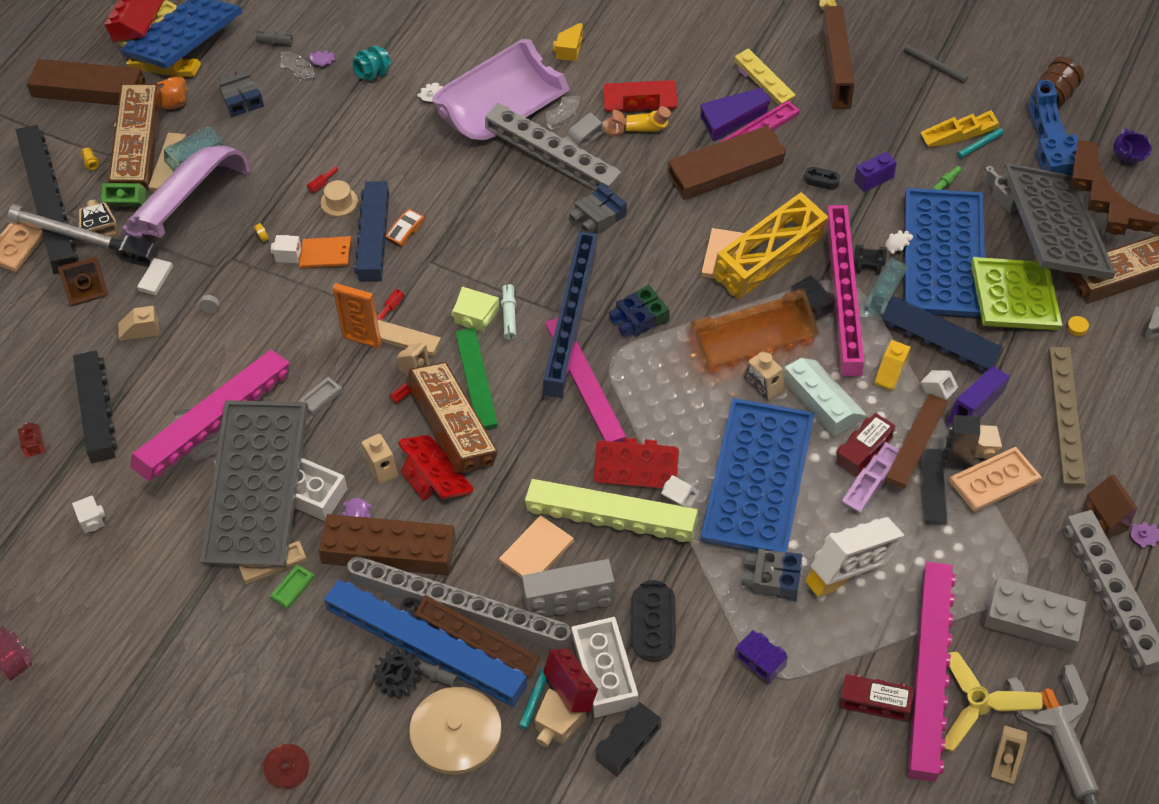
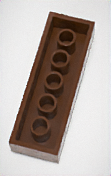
(394, 543)

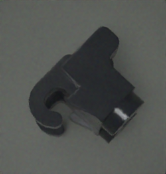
(870, 257)

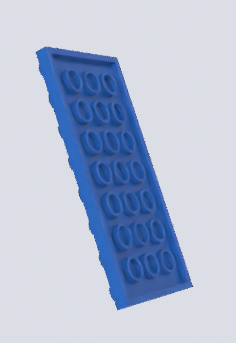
(945, 238)
(758, 477)

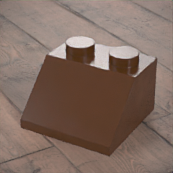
(83, 280)
(1111, 506)

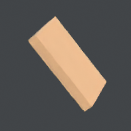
(718, 240)
(17, 244)
(536, 548)

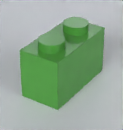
(123, 195)

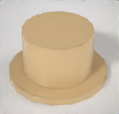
(338, 199)

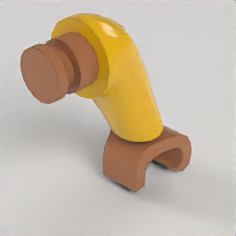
(641, 122)

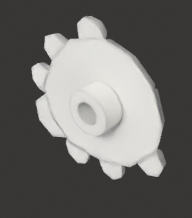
(428, 92)
(898, 241)

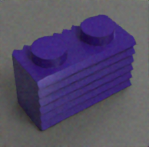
(875, 171)
(761, 655)

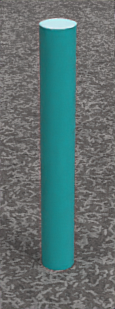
(981, 142)
(534, 698)

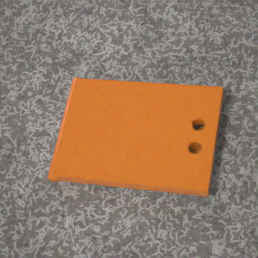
(325, 252)

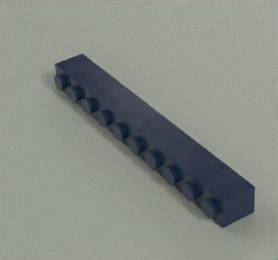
(570, 315)

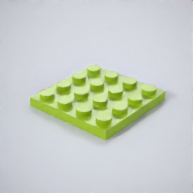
(1015, 294)

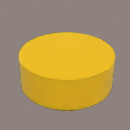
(261, 232)
(1078, 326)

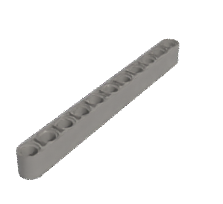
(470, 602)

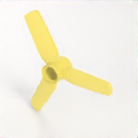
(997, 700)

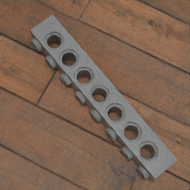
(551, 148)
(1116, 579)

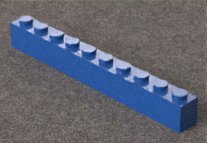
(426, 642)

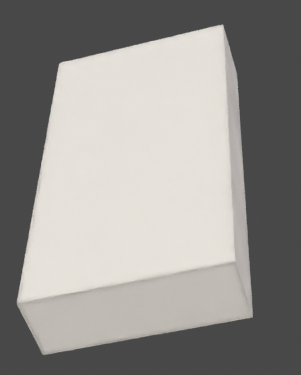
(155, 276)

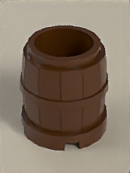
(1065, 77)

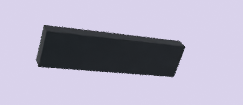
(933, 487)

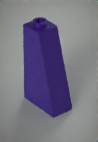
(733, 112)
(980, 394)

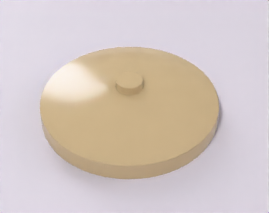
(455, 730)

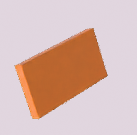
(357, 315)

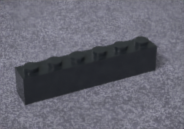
(94, 406)

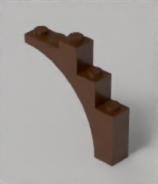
(1103, 198)

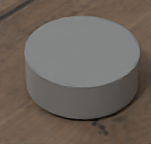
(209, 304)

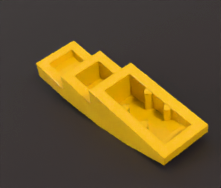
(181, 68)
(960, 130)

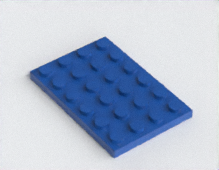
(181, 31)

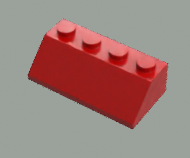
(131, 18)

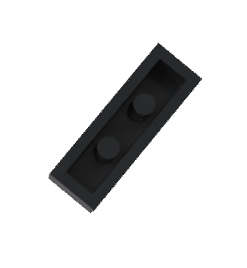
(961, 442)
(627, 739)

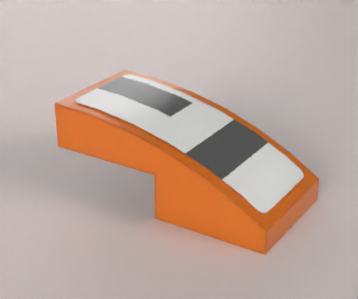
(404, 226)

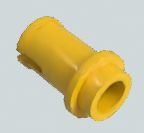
(91, 161)

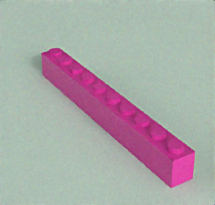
(845, 291)
(206, 417)
(930, 672)

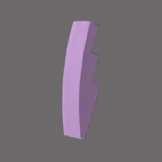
(871, 478)

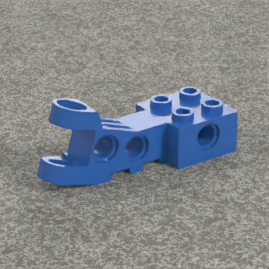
(1055, 148)

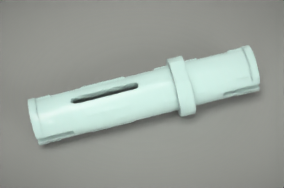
(509, 305)

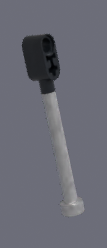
(129, 249)

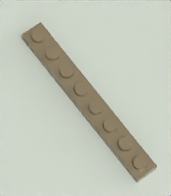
(1066, 418)

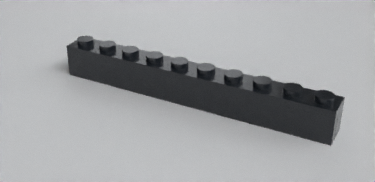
(45, 194)

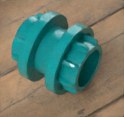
(371, 62)

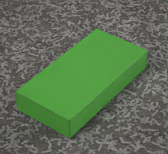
(292, 587)

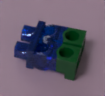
(639, 312)

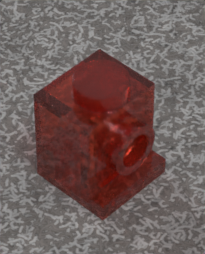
(31, 435)

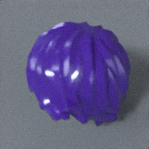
(1132, 146)

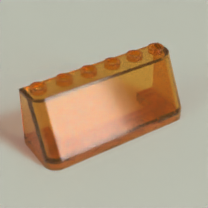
(753, 331)

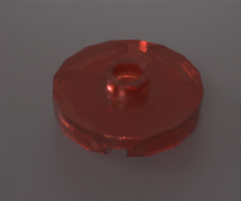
(288, 776)

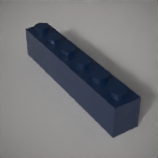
(372, 232)
(943, 333)

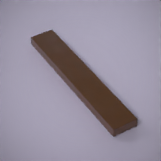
(916, 441)
(477, 635)

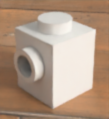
(286, 249)
(939, 384)
(680, 492)
(89, 514)

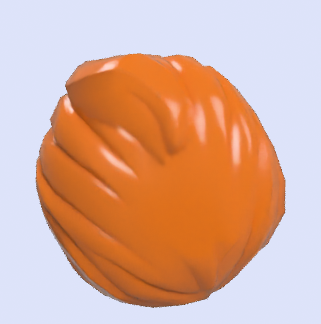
(173, 93)

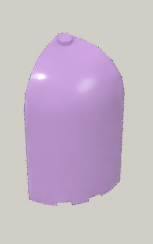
(508, 78)
(182, 182)

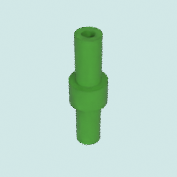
(948, 178)

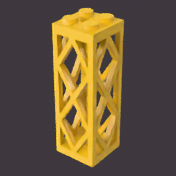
(728, 267)

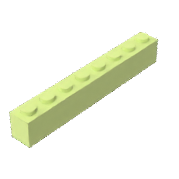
(612, 510)

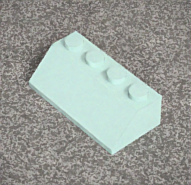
(822, 395)

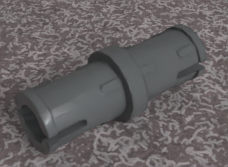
(274, 38)
(438, 674)

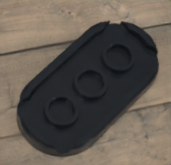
(653, 621)

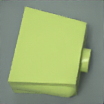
(475, 309)

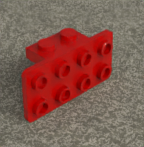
(640, 95)
(635, 463)
(430, 469)

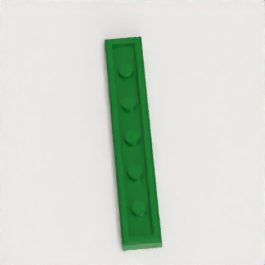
(476, 377)

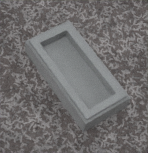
(321, 395)

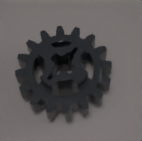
(406, 675)

